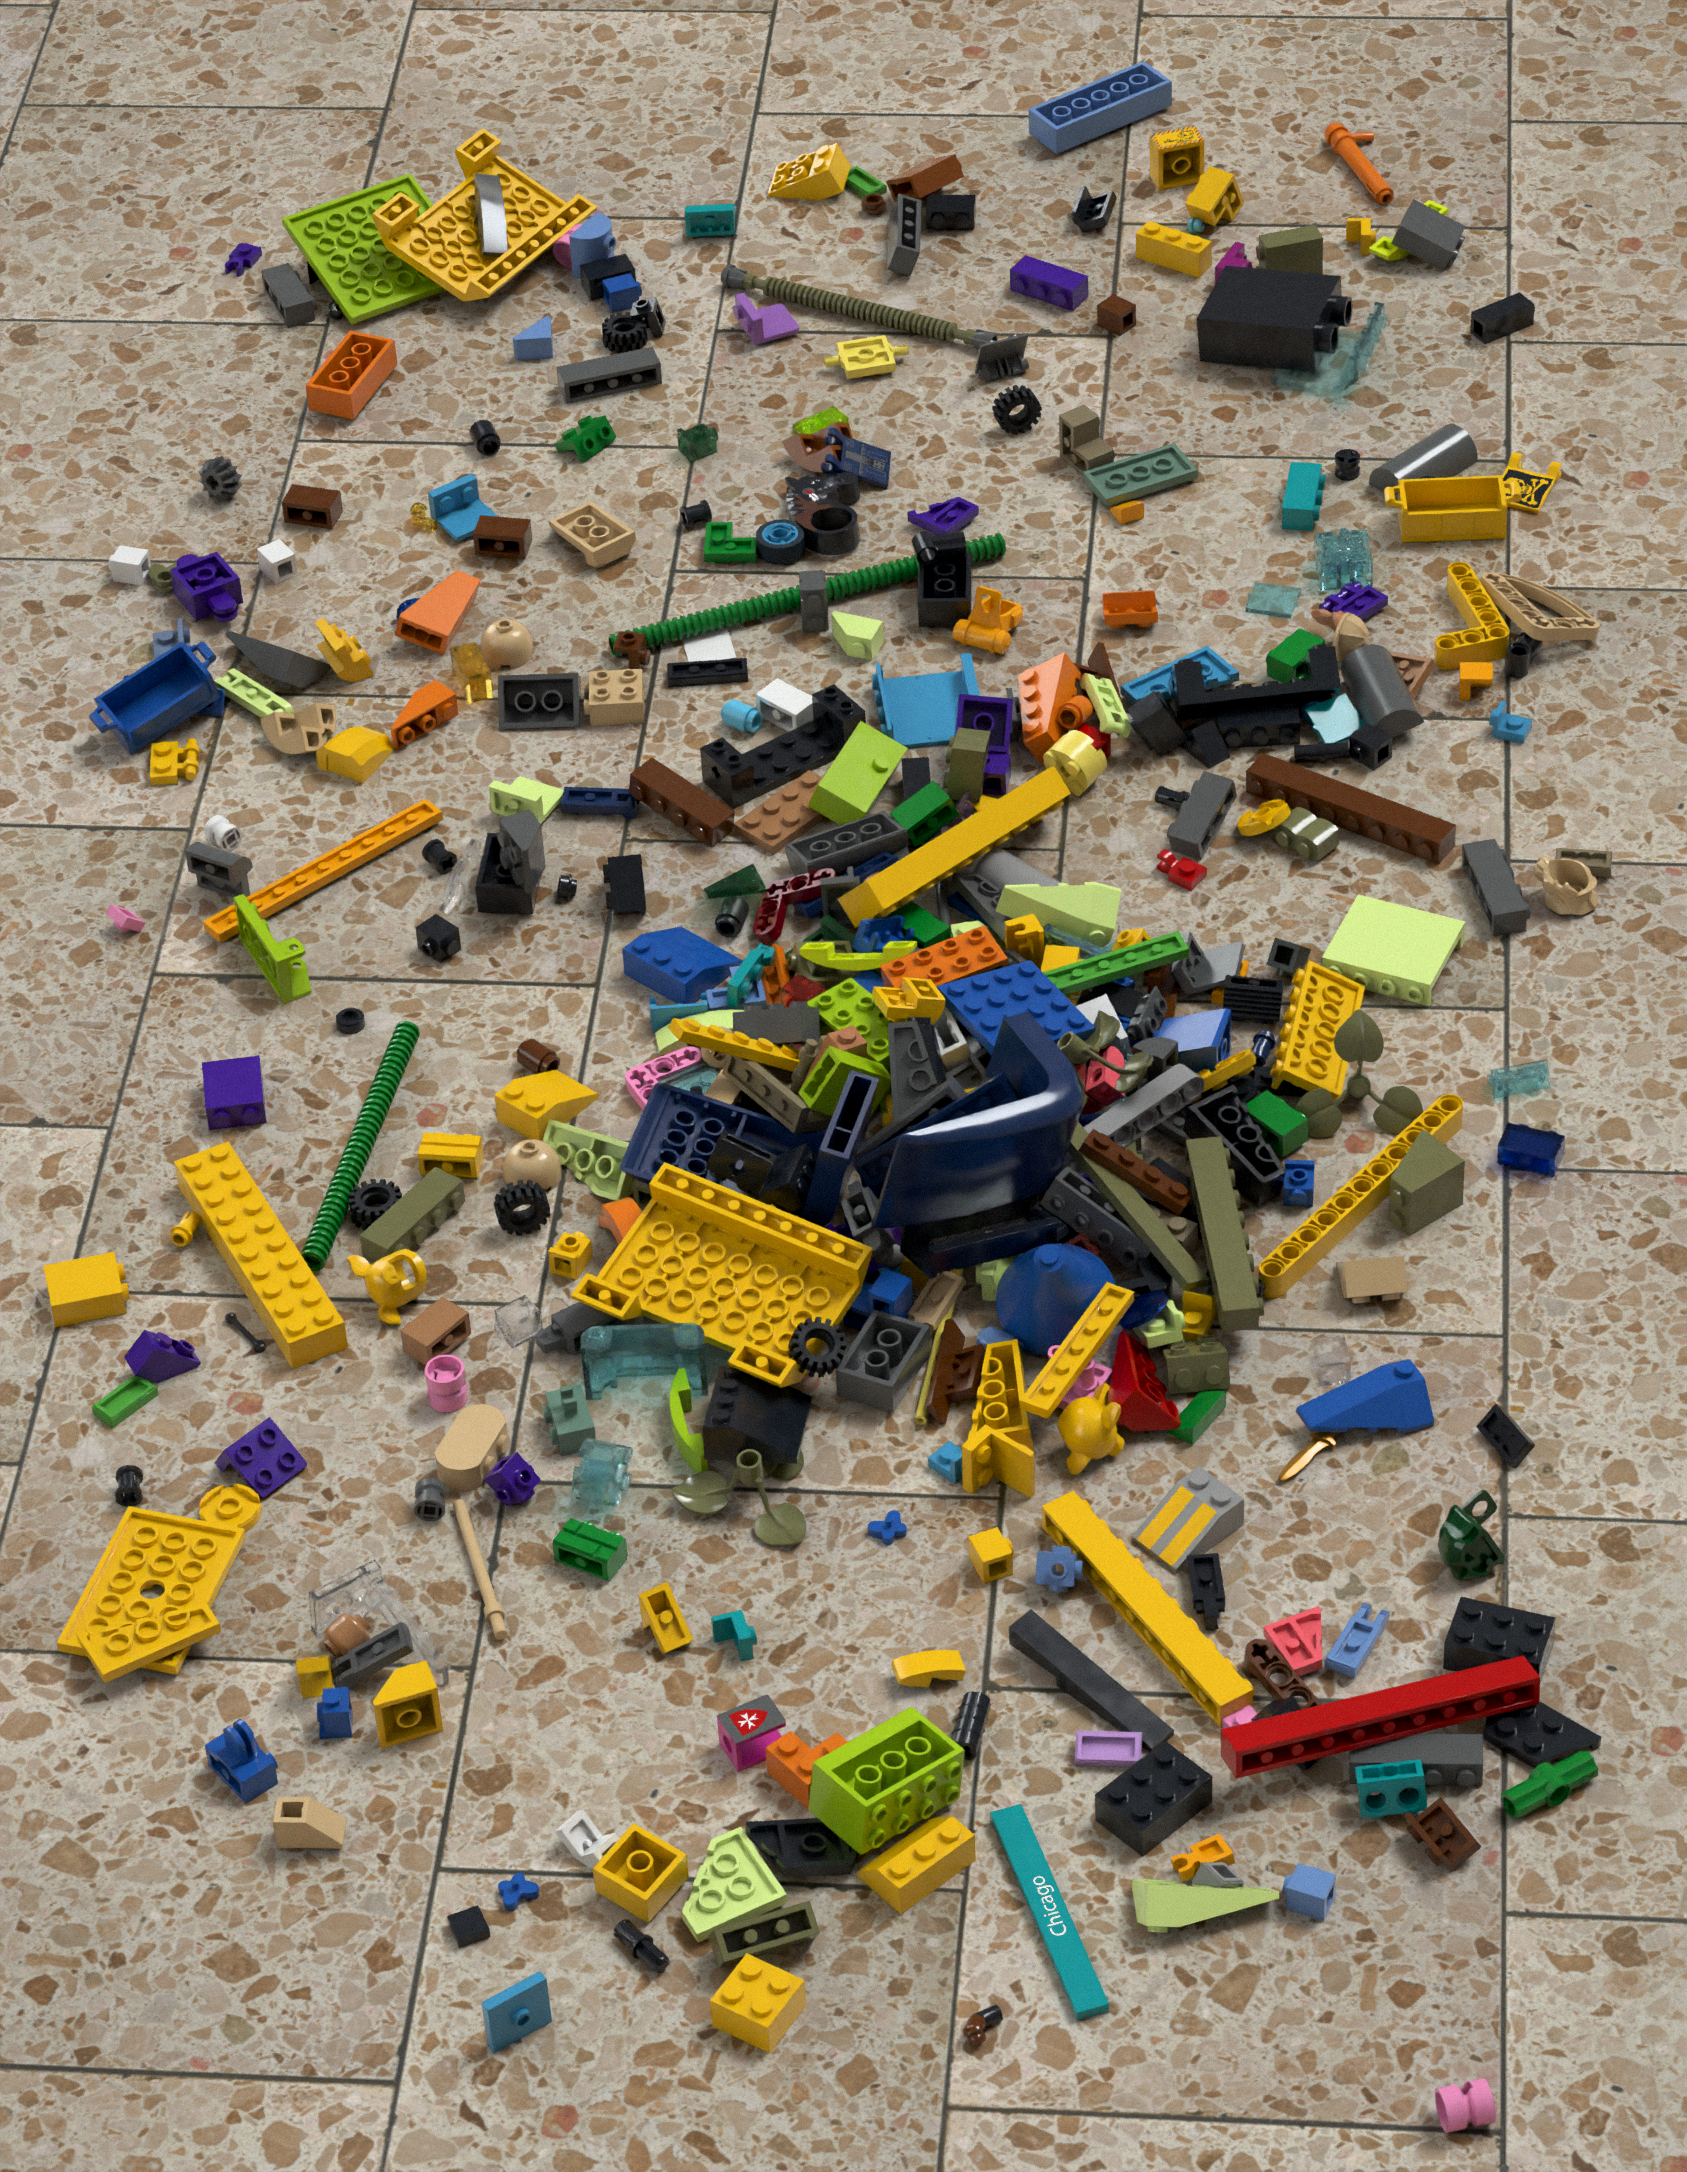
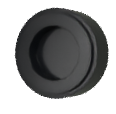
(350, 1021)

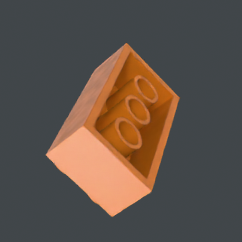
(351, 375)

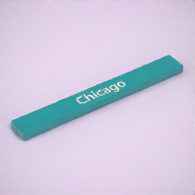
(1049, 1912)

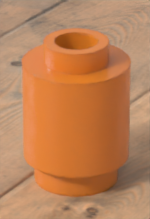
(1075, 712)

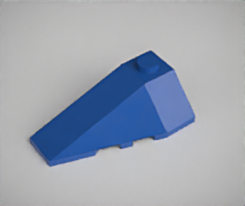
(1382, 1398)

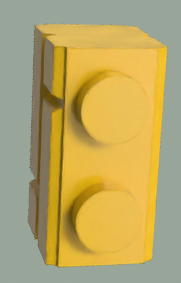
(451, 1153)

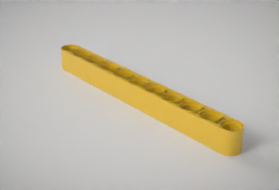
(1353, 1201)

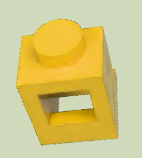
(573, 1248)

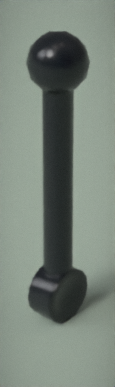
(259, 1345)

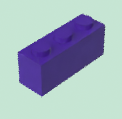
(1049, 283)

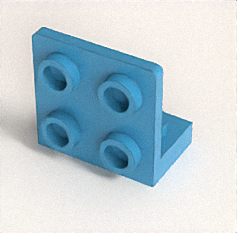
(458, 507)

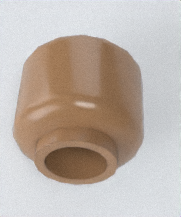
(345, 1634)

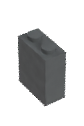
(1429, 235)

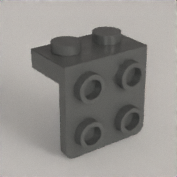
(1206, 968)

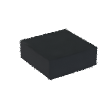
(468, 1926)

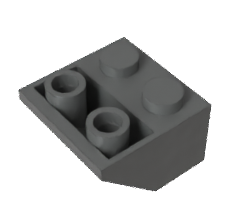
(522, 848)

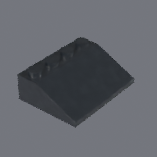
(754, 1416)

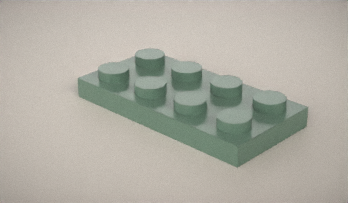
(1140, 475)

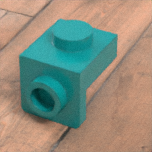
(734, 1627)

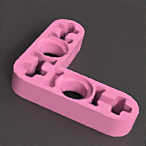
(647, 1072)

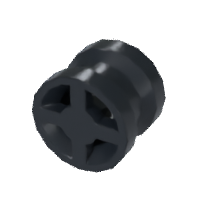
(1347, 464)

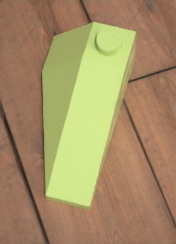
(1081, 910)
(591, 1158)
(1174, 1904)

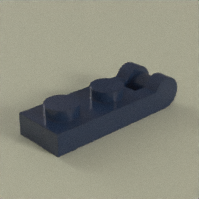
(599, 801)

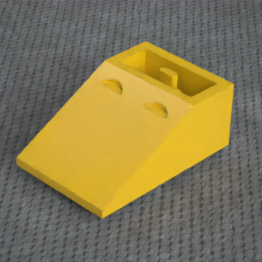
(812, 175)

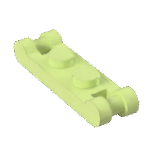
(251, 694)
(1107, 705)

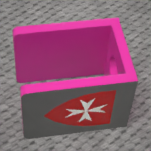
(749, 1730)

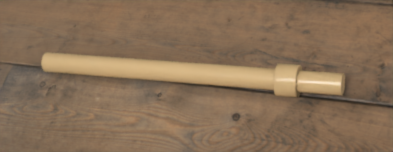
(493, 1609)

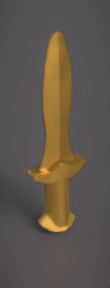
(1300, 1460)

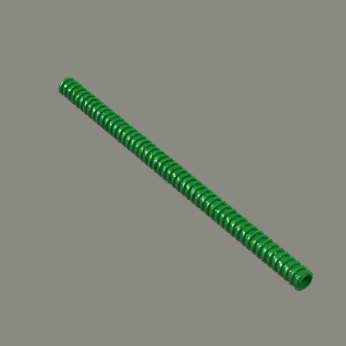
(791, 599)

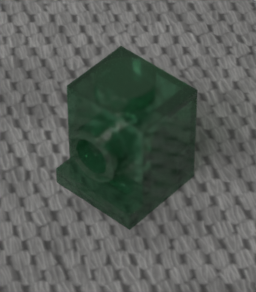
(697, 442)

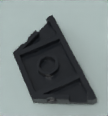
(1538, 1734)
(802, 1847)

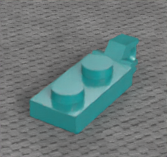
(747, 973)

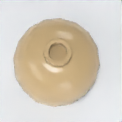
(506, 644)
(534, 1162)

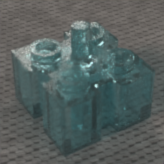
(1343, 559)

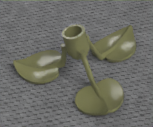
(1106, 1029)
(1359, 1041)
(707, 1491)

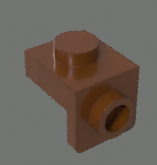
(635, 646)

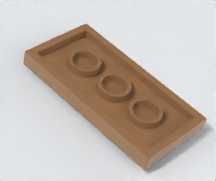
(782, 816)

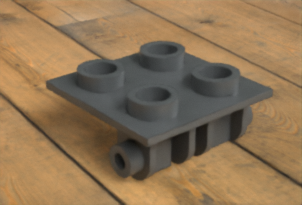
(1001, 355)

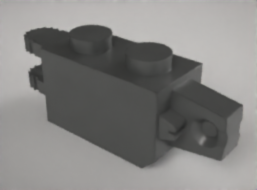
(859, 1213)
(569, 1325)

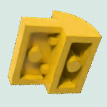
(914, 999)

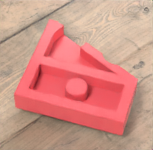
(1298, 1640)

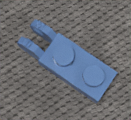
(1356, 1641)

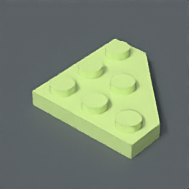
(730, 1886)

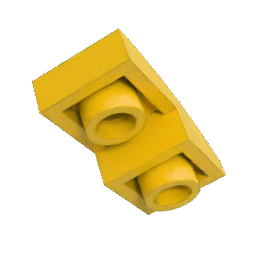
(920, 1667)

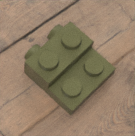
(824, 975)

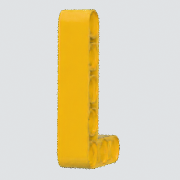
(1488, 632)

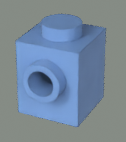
(1310, 1891)

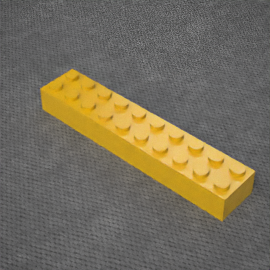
(955, 848)
(261, 1255)

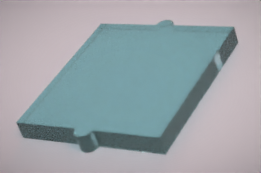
(1273, 600)

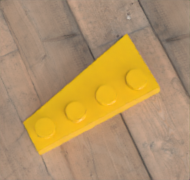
(134, 1646)

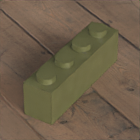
(414, 1215)

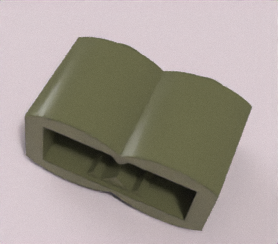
(1307, 834)

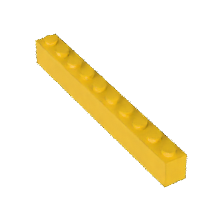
(1147, 1607)

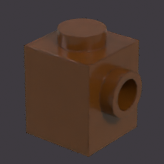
(1116, 315)

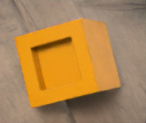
(1474, 675)

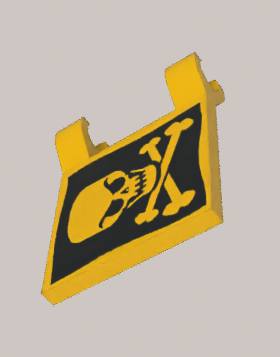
(1533, 486)

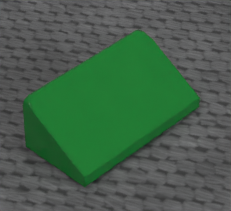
(1199, 1415)

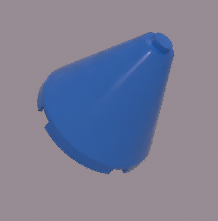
(1048, 1293)

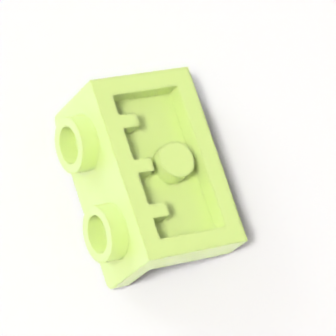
(1163, 1328)

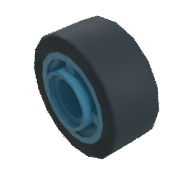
(780, 541)

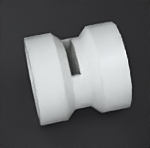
(221, 832)

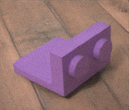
(764, 323)

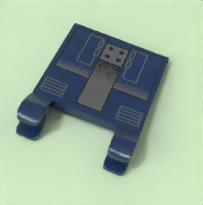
(866, 461)

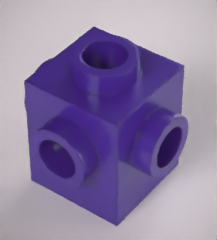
(512, 1480)

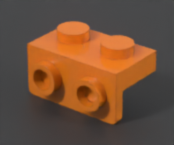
(1129, 608)

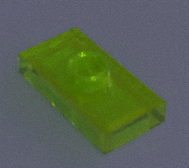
(820, 420)

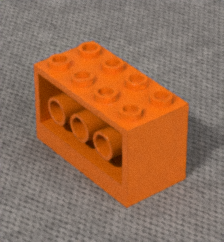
(948, 960)

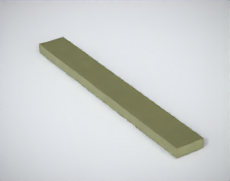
(1140, 1218)

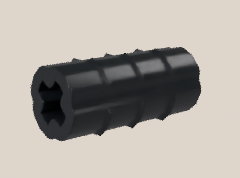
(971, 1722)

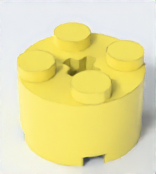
(1076, 761)

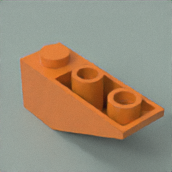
(424, 712)

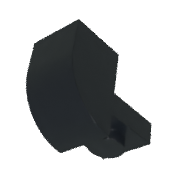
(1150, 1277)

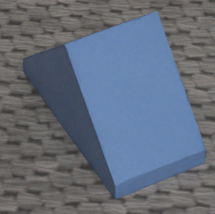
(535, 341)

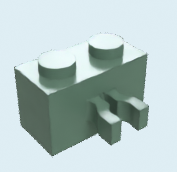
(569, 1419)

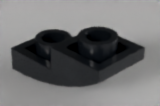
(1121, 997)

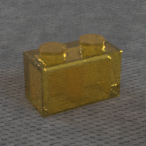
(471, 672)

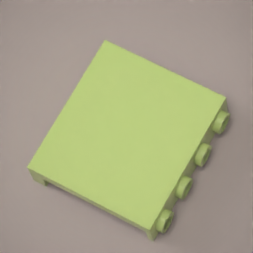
(1393, 948)

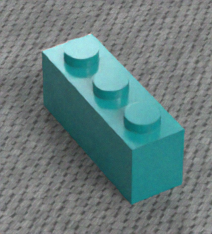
(1303, 496)

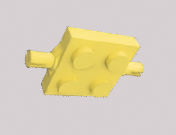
(866, 357)

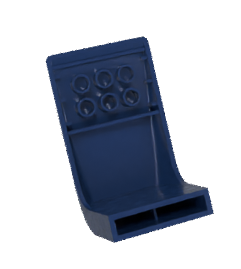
(685, 1127)
(994, 1153)

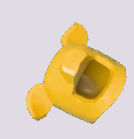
(387, 1281)
(1089, 1431)

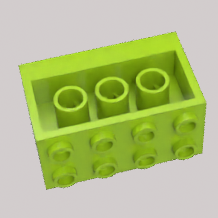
(853, 1005)
(886, 1780)

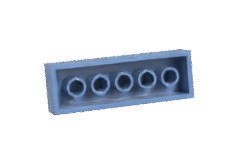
(1100, 107)

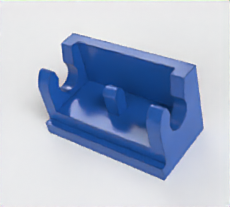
(877, 932)

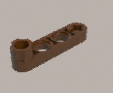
(1262, 1653)

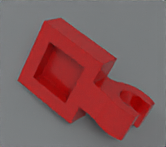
(1183, 872)

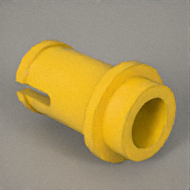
(183, 1232)

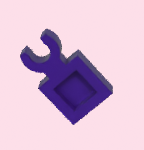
(243, 256)

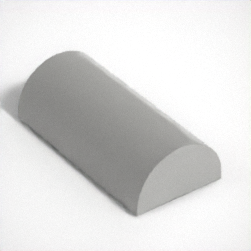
(1006, 869)

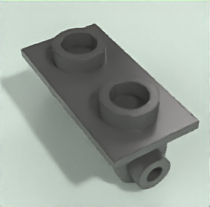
(1147, 1016)

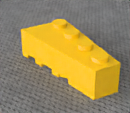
(1001, 1393)

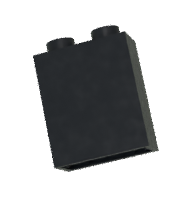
(1272, 318)

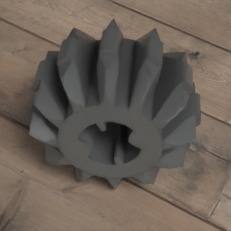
(220, 478)

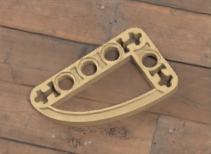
(1509, 594)

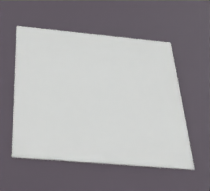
(709, 646)

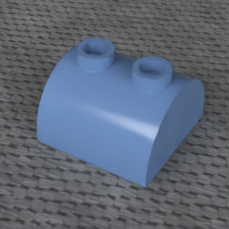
(591, 242)

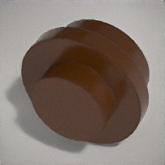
(873, 204)

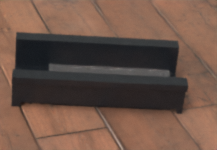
(976, 1238)

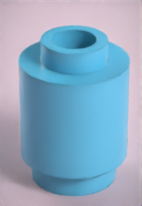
(741, 716)

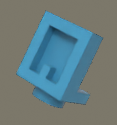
(1509, 726)
(947, 1462)

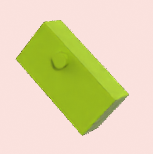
(857, 775)

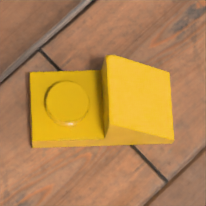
(1198, 1314)
(664, 1618)
(314, 1675)

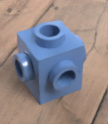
(1046, 1568)

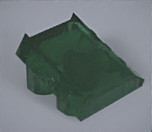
(743, 882)

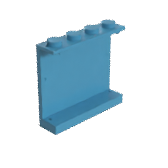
(922, 707)

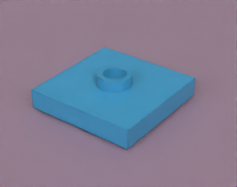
(516, 2011)

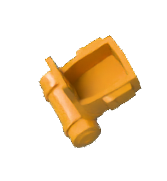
(989, 622)

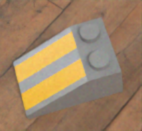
(1190, 1519)

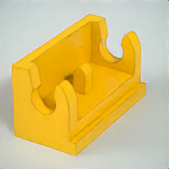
(1026, 938)

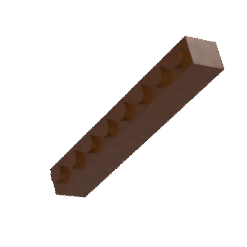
(1352, 808)

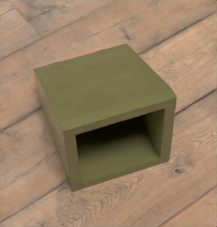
(1425, 1184)

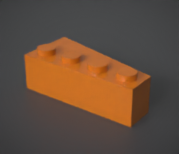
(1041, 695)

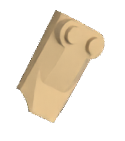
(595, 533)

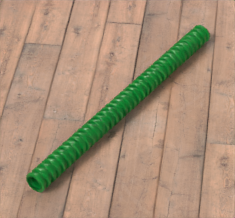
(360, 1145)

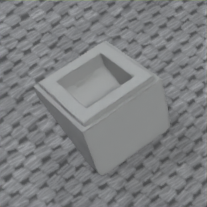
(1217, 1875)

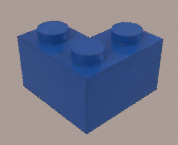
(889, 1294)

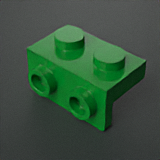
(587, 437)

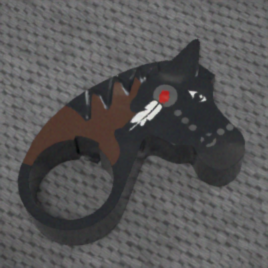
(820, 506)

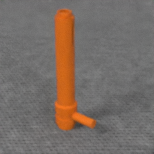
(1345, 146)

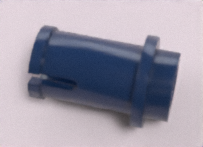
(1263, 1043)

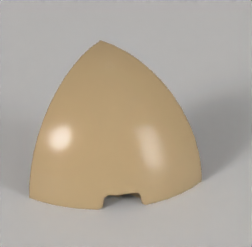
(300, 731)

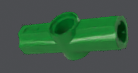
(1549, 1784)

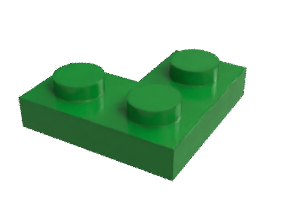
(723, 548)

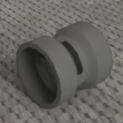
(430, 1499)

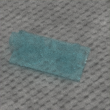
(1519, 1078)

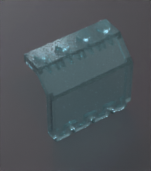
(1344, 366)

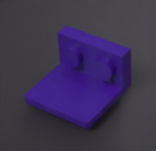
(263, 1458)

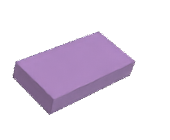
(1107, 1748)

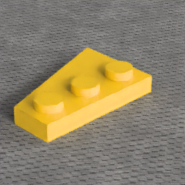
(1238, 1064)

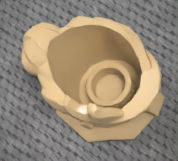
(1567, 885)

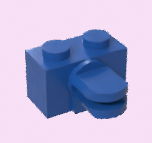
(241, 1761)

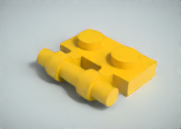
(165, 762)

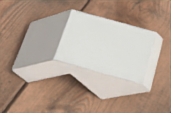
(584, 1839)

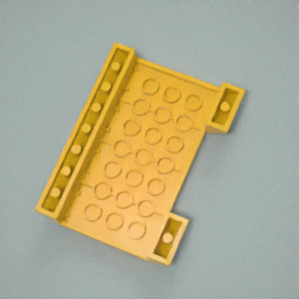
(445, 237)
(732, 1270)

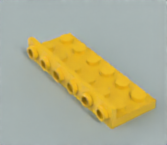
(1317, 1010)

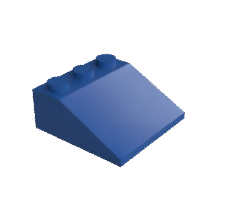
(677, 964)

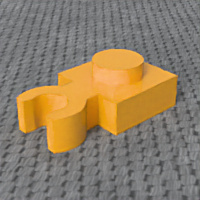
(1209, 1850)

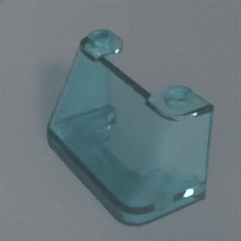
(643, 1351)

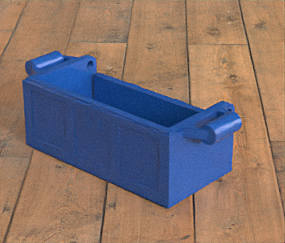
(157, 696)

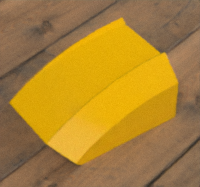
(355, 753)

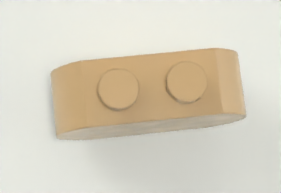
(472, 1447)

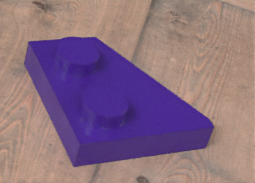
(945, 517)

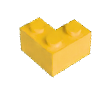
(1215, 197)

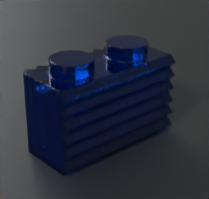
(1531, 1149)

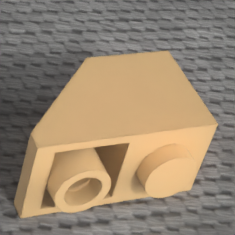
(307, 1824)

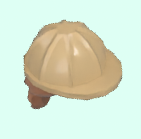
(1348, 630)

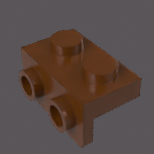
(1444, 1834)

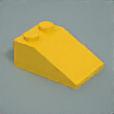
(534, 1099)

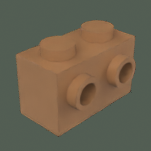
(435, 1331)

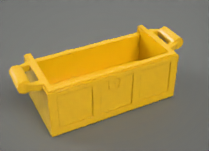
(1452, 508)

